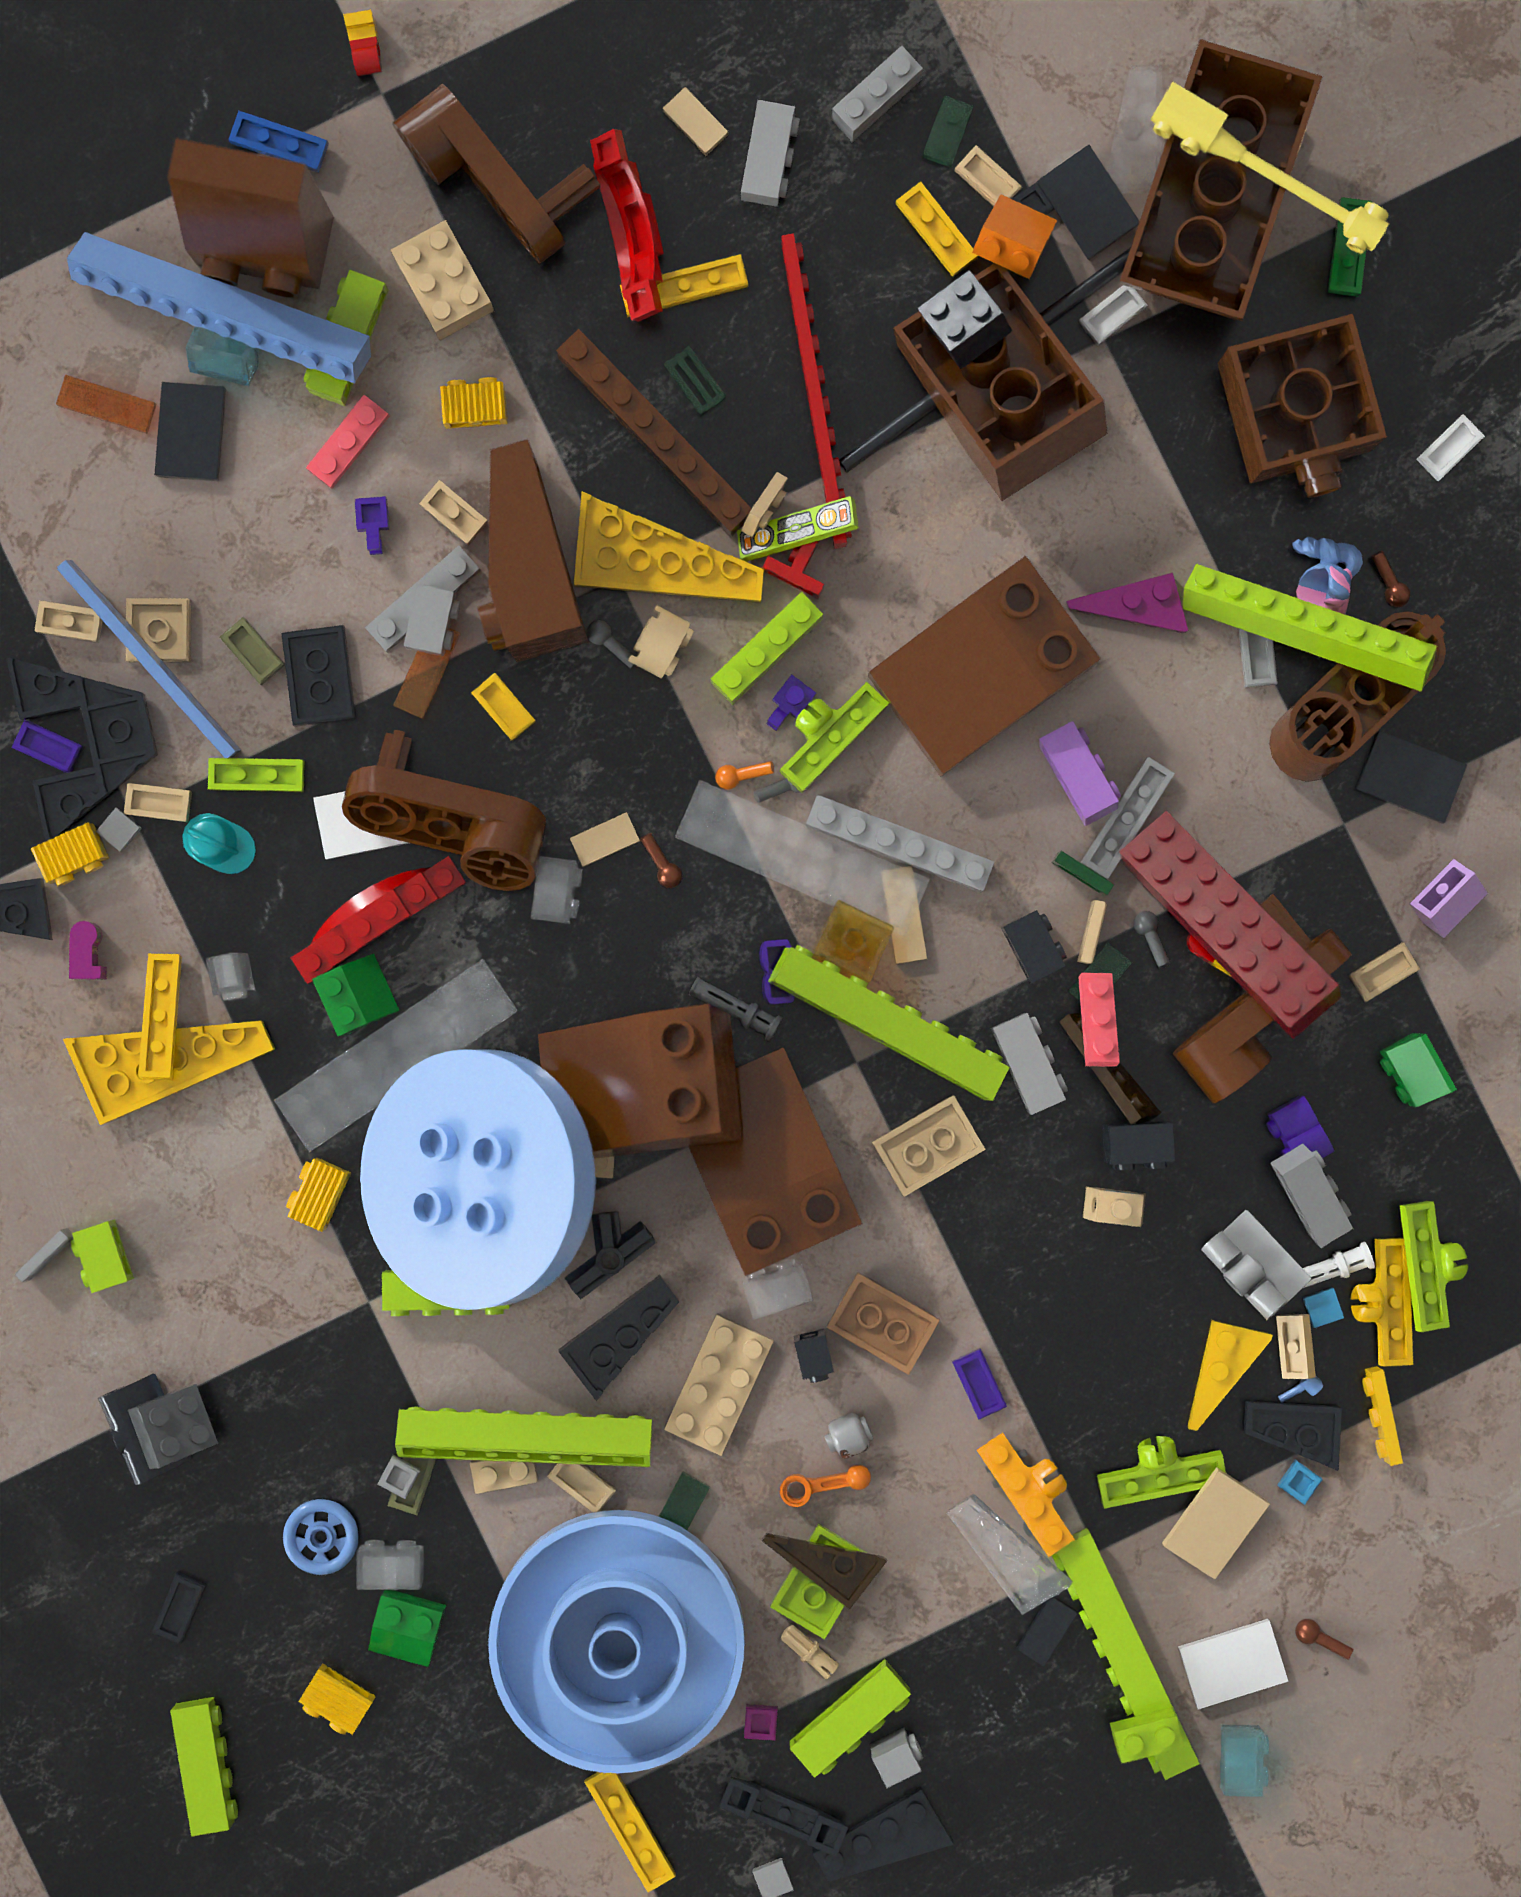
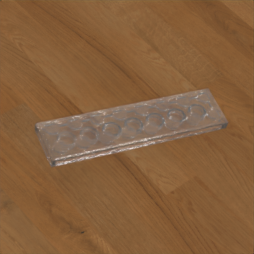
(800, 856)
(363, 1074)

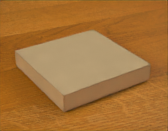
(162, 625)

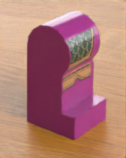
(84, 952)

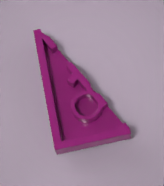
(1146, 602)

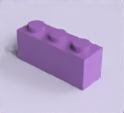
(1080, 773)

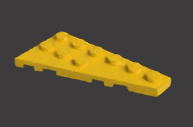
(642, 556)
(111, 1063)

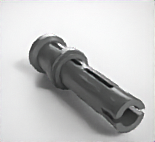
(749, 1015)

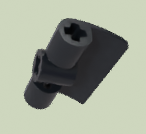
(115, 1407)

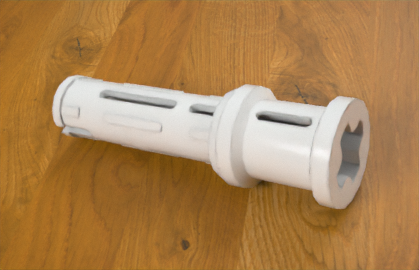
(1341, 1264)

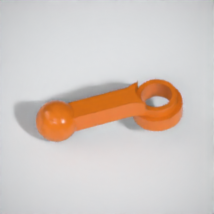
(856, 1477)

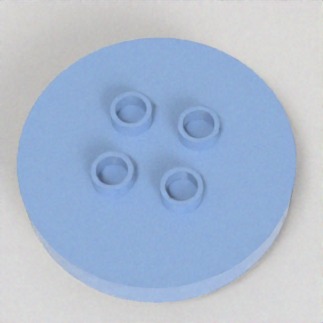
(477, 1178)
(617, 1641)

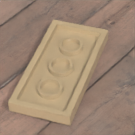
(718, 1384)

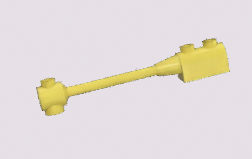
(1202, 130)

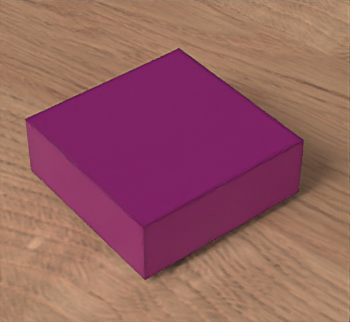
(760, 1722)

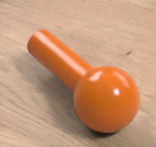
(729, 776)

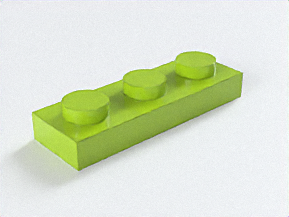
(256, 774)

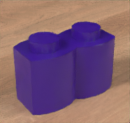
(769, 956)
(1298, 1125)

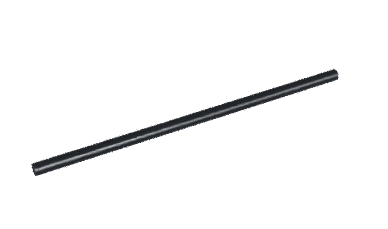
(927, 405)

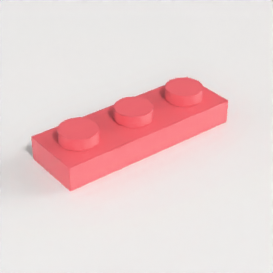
(347, 441)
(1098, 1019)

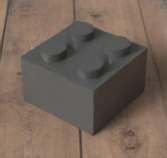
(172, 1426)

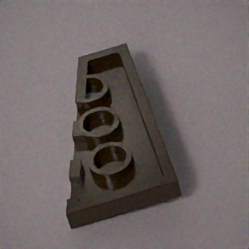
(1117, 1080)

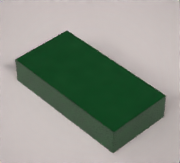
(1082, 873)

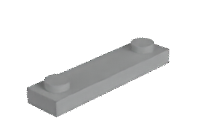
(448, 575)
(1128, 818)

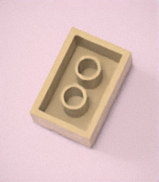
(442, 280)

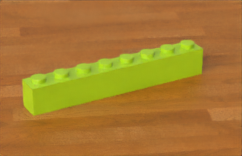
(1309, 627)
(888, 1023)
(524, 1437)
(1119, 1643)

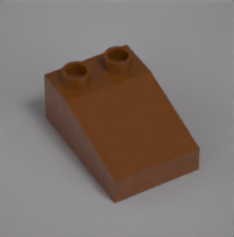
(250, 217)
(1019, 401)
(528, 574)
(983, 666)
(649, 1079)
(780, 1181)

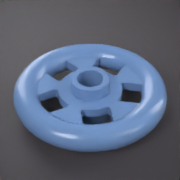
(336, 1515)

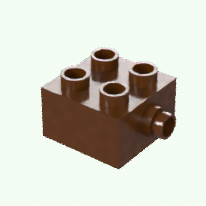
(1302, 403)

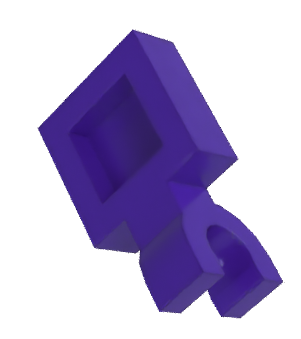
(372, 518)
(792, 699)

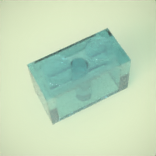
(221, 357)
(1242, 1760)

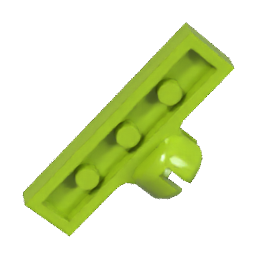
(830, 733)
(1429, 1265)
(1158, 1474)

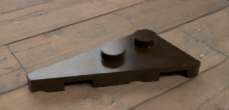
(835, 1569)

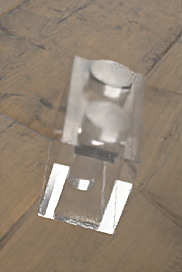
(555, 890)
(230, 976)
(777, 1289)
(390, 1565)

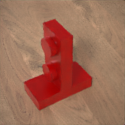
(795, 574)

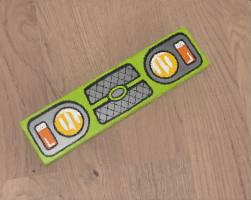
(799, 529)

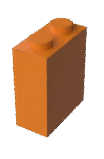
(1014, 236)

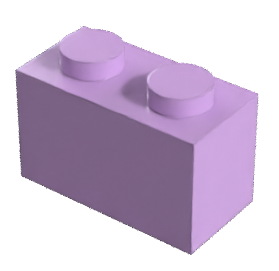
(1448, 898)

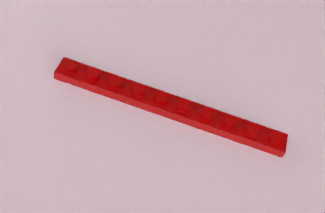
(813, 375)

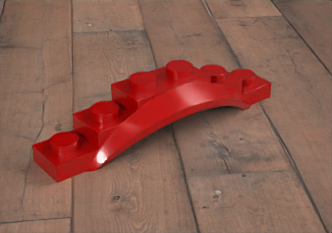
(631, 225)
(375, 913)

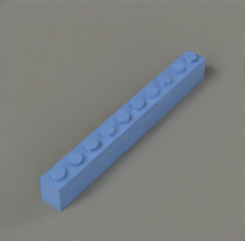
(219, 307)

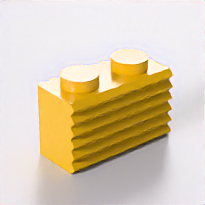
(473, 403)
(70, 854)
(318, 1194)
(336, 1700)

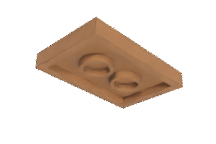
(883, 1323)

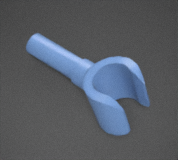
(1311, 1385)

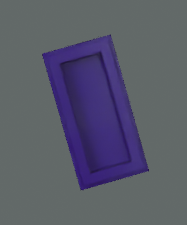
(47, 746)
(979, 1383)

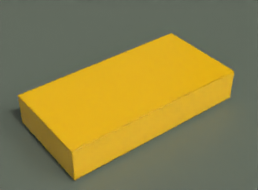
(503, 707)

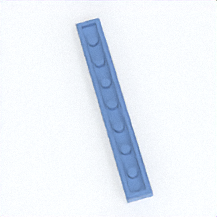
(148, 658)

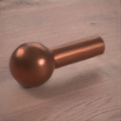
(1397, 593)
(669, 874)
(1309, 1632)

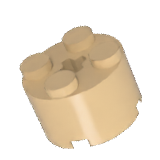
(660, 642)

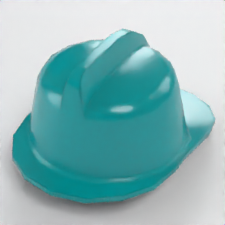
(219, 843)

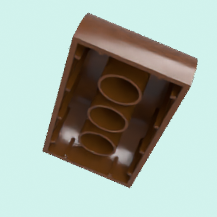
(1215, 215)

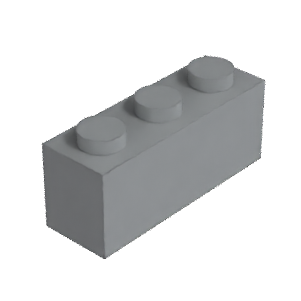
(876, 93)
(769, 153)
(1029, 1063)
(1313, 1194)

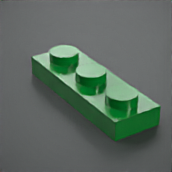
(1346, 265)

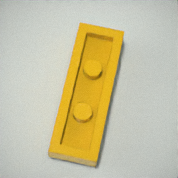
(936, 229)
(1382, 1416)

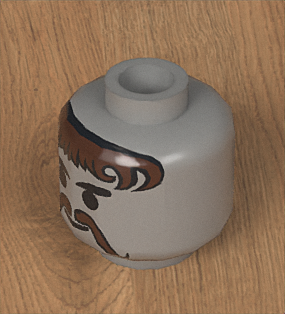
(849, 1435)

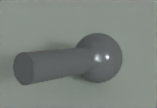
(600, 633)
(774, 790)
(1146, 924)

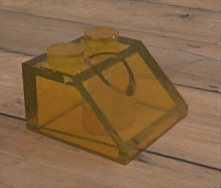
(852, 941)

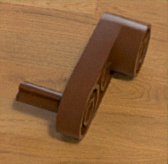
(448, 138)
(1344, 713)
(490, 830)
(1225, 1049)

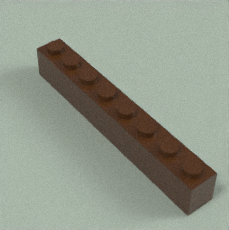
(654, 432)

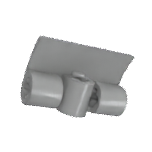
(1256, 1265)

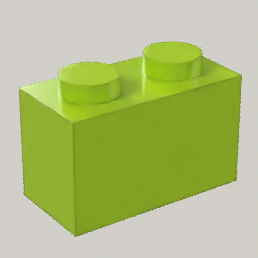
(101, 1256)
(1146, 1735)

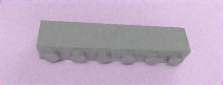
(899, 843)

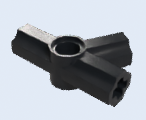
(609, 1239)

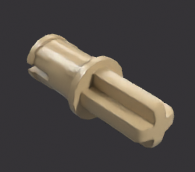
(809, 1651)

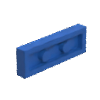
(278, 141)

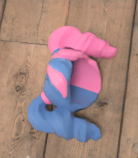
(1326, 582)

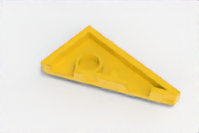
(1225, 1359)

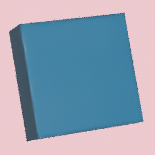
(1323, 1307)
(1300, 1482)

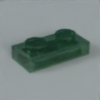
(947, 131)

